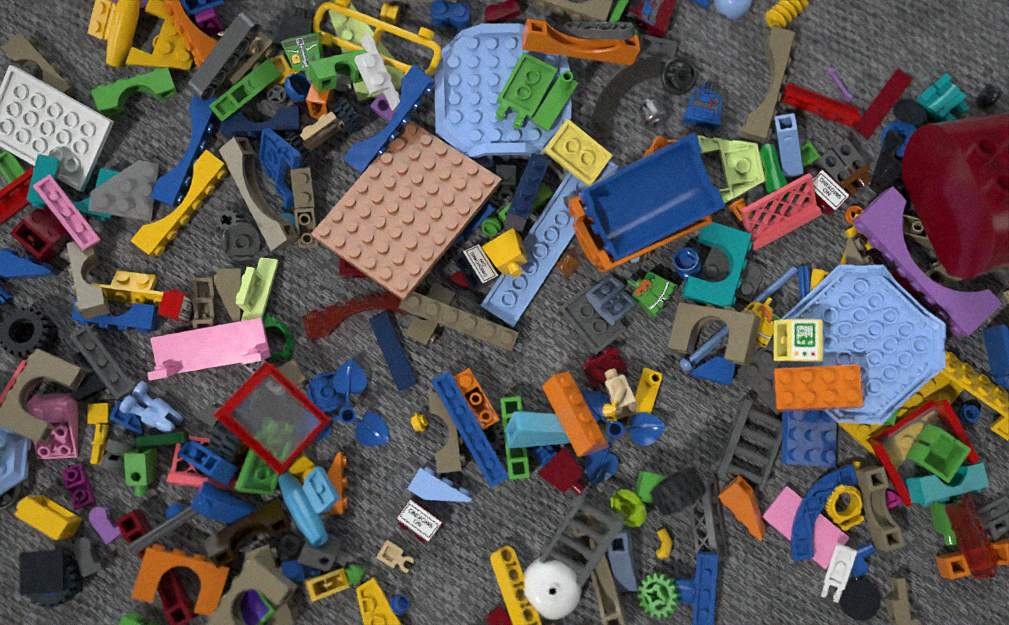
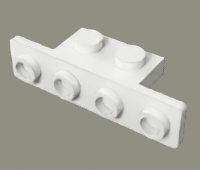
(374, 72)

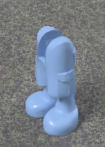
(155, 412)

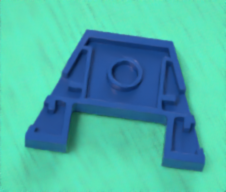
(274, 156)

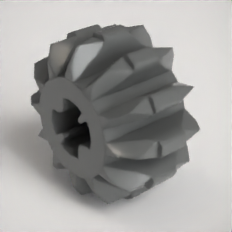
(232, 214)

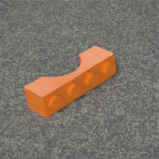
(954, 564)

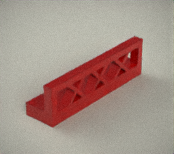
(820, 105)
(14, 196)

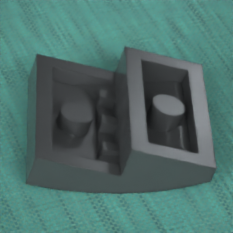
(655, 46)

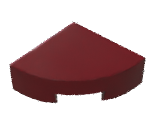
(459, 279)

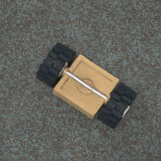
(325, 128)

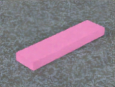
(66, 213)

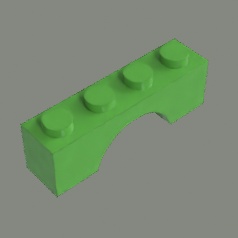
(112, 97)
(516, 457)

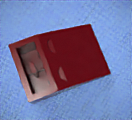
(42, 233)

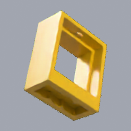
(48, 517)

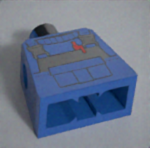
(704, 108)

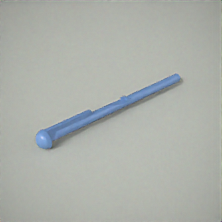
(687, 364)

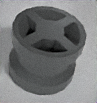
(277, 92)

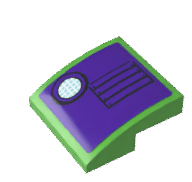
(256, 608)

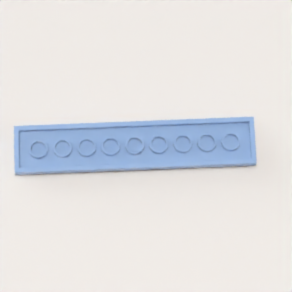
(543, 248)

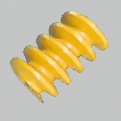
(784, 11)

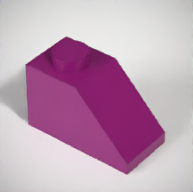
(209, 21)

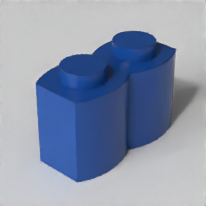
(446, 14)

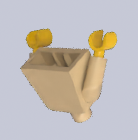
(620, 396)

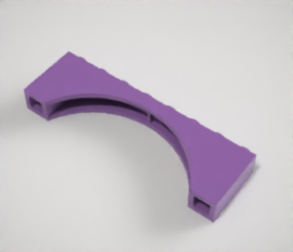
(883, 227)

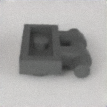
(993, 513)

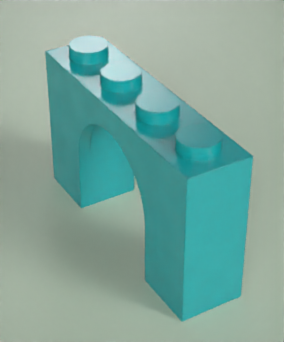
(49, 165)
(734, 245)

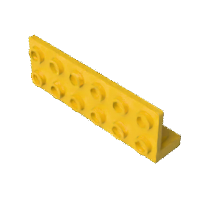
(982, 388)

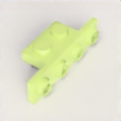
(256, 288)

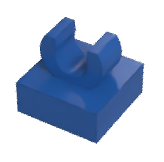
(543, 454)

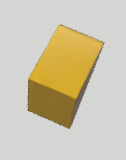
(327, 584)

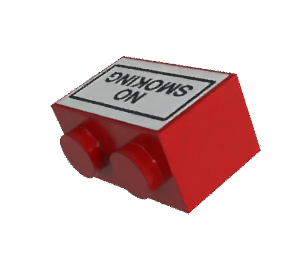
(176, 305)

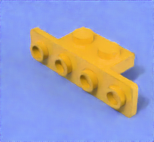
(132, 288)

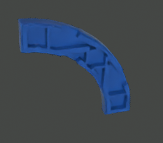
(810, 508)

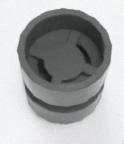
(113, 448)

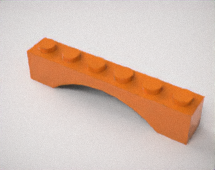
(541, 37)
(194, 39)

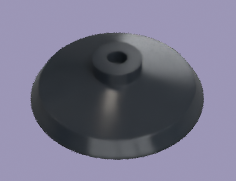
(909, 112)

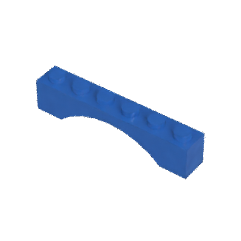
(414, 86)
(172, 186)

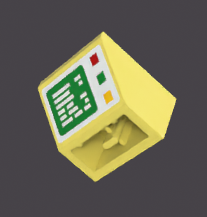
(798, 340)

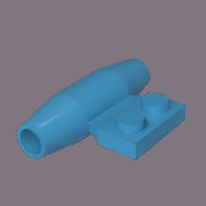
(308, 501)

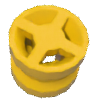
(390, 13)

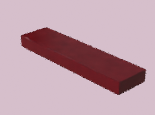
(882, 103)

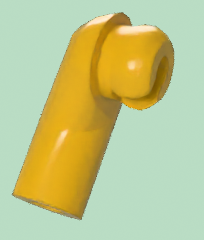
(666, 545)

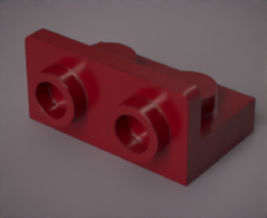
(595, 368)

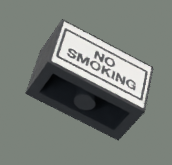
(476, 267)

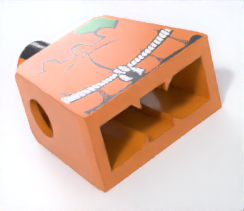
(320, 102)

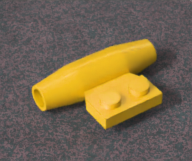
(115, 25)

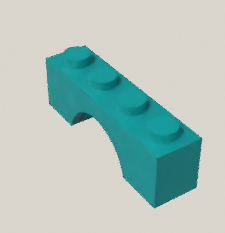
(928, 488)

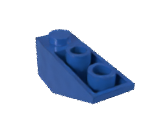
(22, 268)

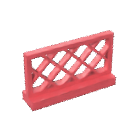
(784, 222)
(196, 479)

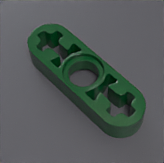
(164, 439)

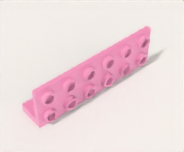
(209, 348)

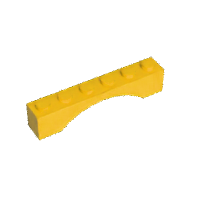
(206, 174)

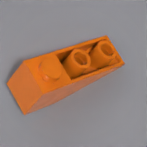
(476, 399)
(340, 482)
(742, 502)

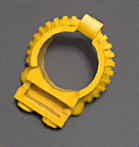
(851, 515)

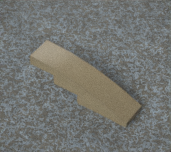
(204, 303)

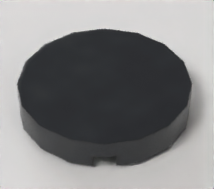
(860, 600)

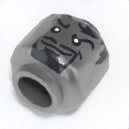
(652, 113)

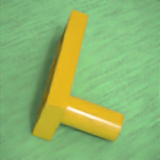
(646, 391)

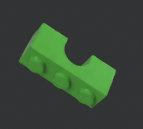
(325, 71)

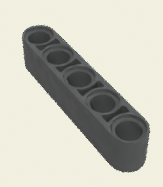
(224, 56)

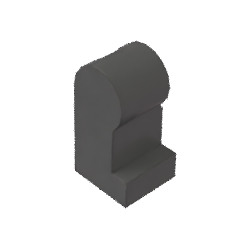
(87, 556)

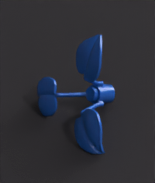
(372, 428)
(644, 429)

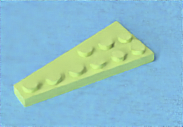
(353, 31)

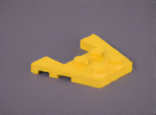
(169, 48)

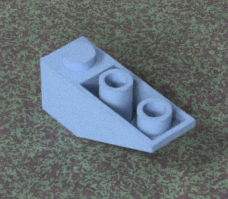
(432, 488)

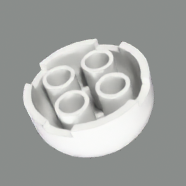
(551, 573)

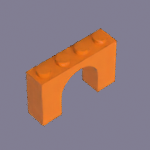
(159, 560)

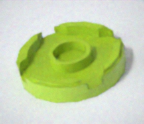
(629, 505)

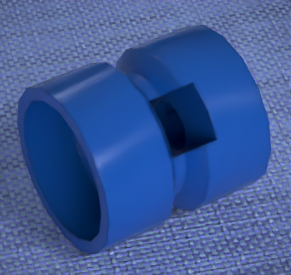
(687, 263)

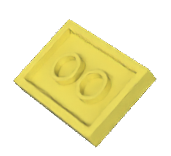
(577, 152)

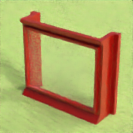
(272, 417)
(896, 440)

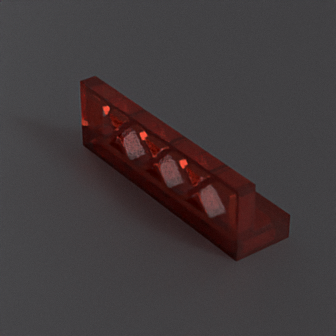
(972, 538)

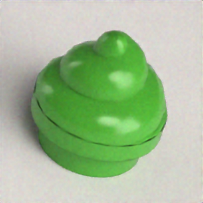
(491, 226)
(354, 574)

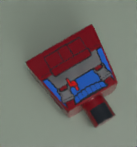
(653, 15)

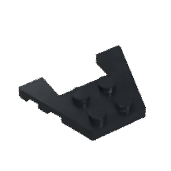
(888, 169)

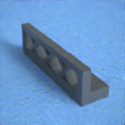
(102, 363)
(715, 538)

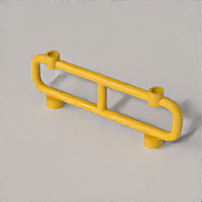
(424, 37)

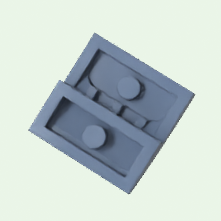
(611, 300)

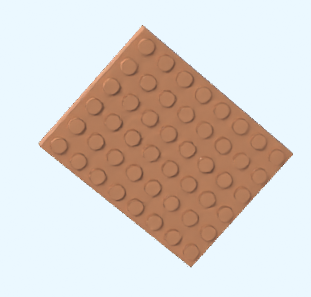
(406, 210)

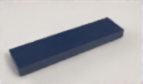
(392, 351)

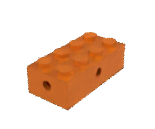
(818, 388)

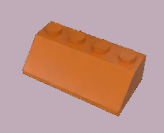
(574, 414)

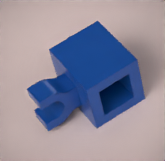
(297, 571)

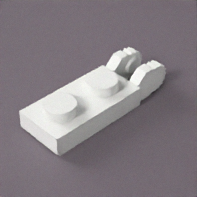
(839, 570)

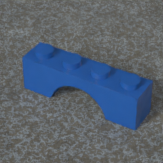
(140, 317)

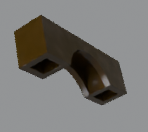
(224, 545)

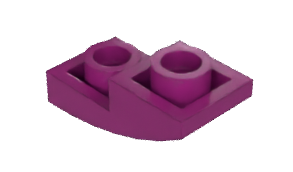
(78, 484)

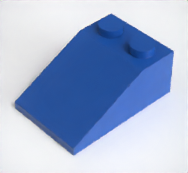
(997, 349)

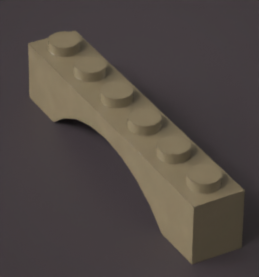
(777, 49)
(241, 163)
(459, 320)
(606, 590)

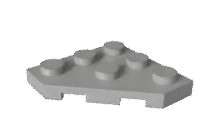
(127, 192)

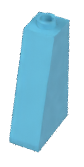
(534, 429)

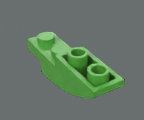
(244, 90)

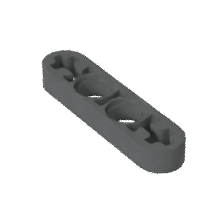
(599, 30)

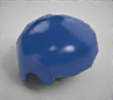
(297, 86)

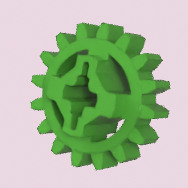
(665, 594)

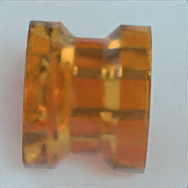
(567, 265)

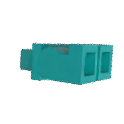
(941, 99)

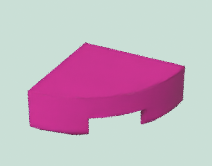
(892, 499)

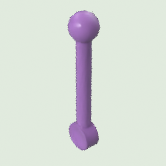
(831, 71)

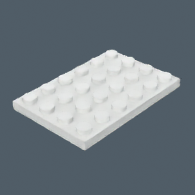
(51, 124)

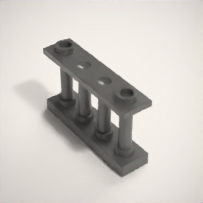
(732, 447)
(602, 539)

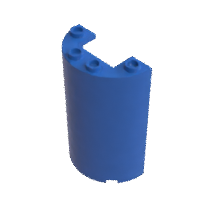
(651, 198)

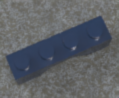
(283, 123)
(526, 192)

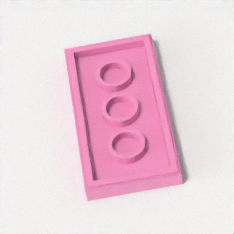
(825, 534)

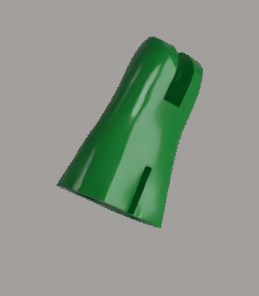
(773, 175)

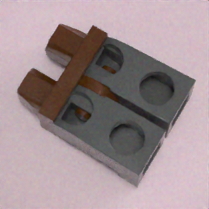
(844, 166)

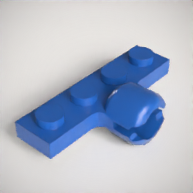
(701, 589)

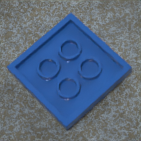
(809, 438)

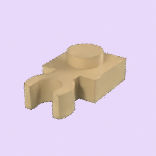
(392, 554)

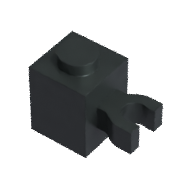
(508, 176)

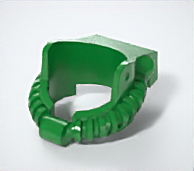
(273, 323)

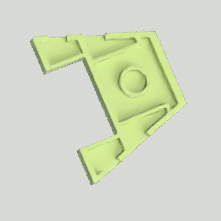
(739, 162)

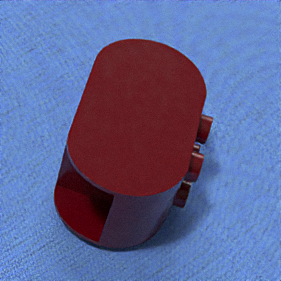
(961, 191)

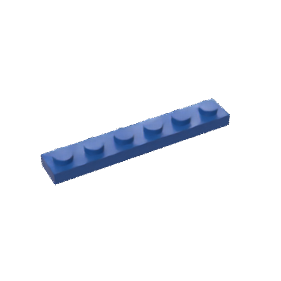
(469, 429)

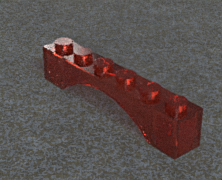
(324, 323)

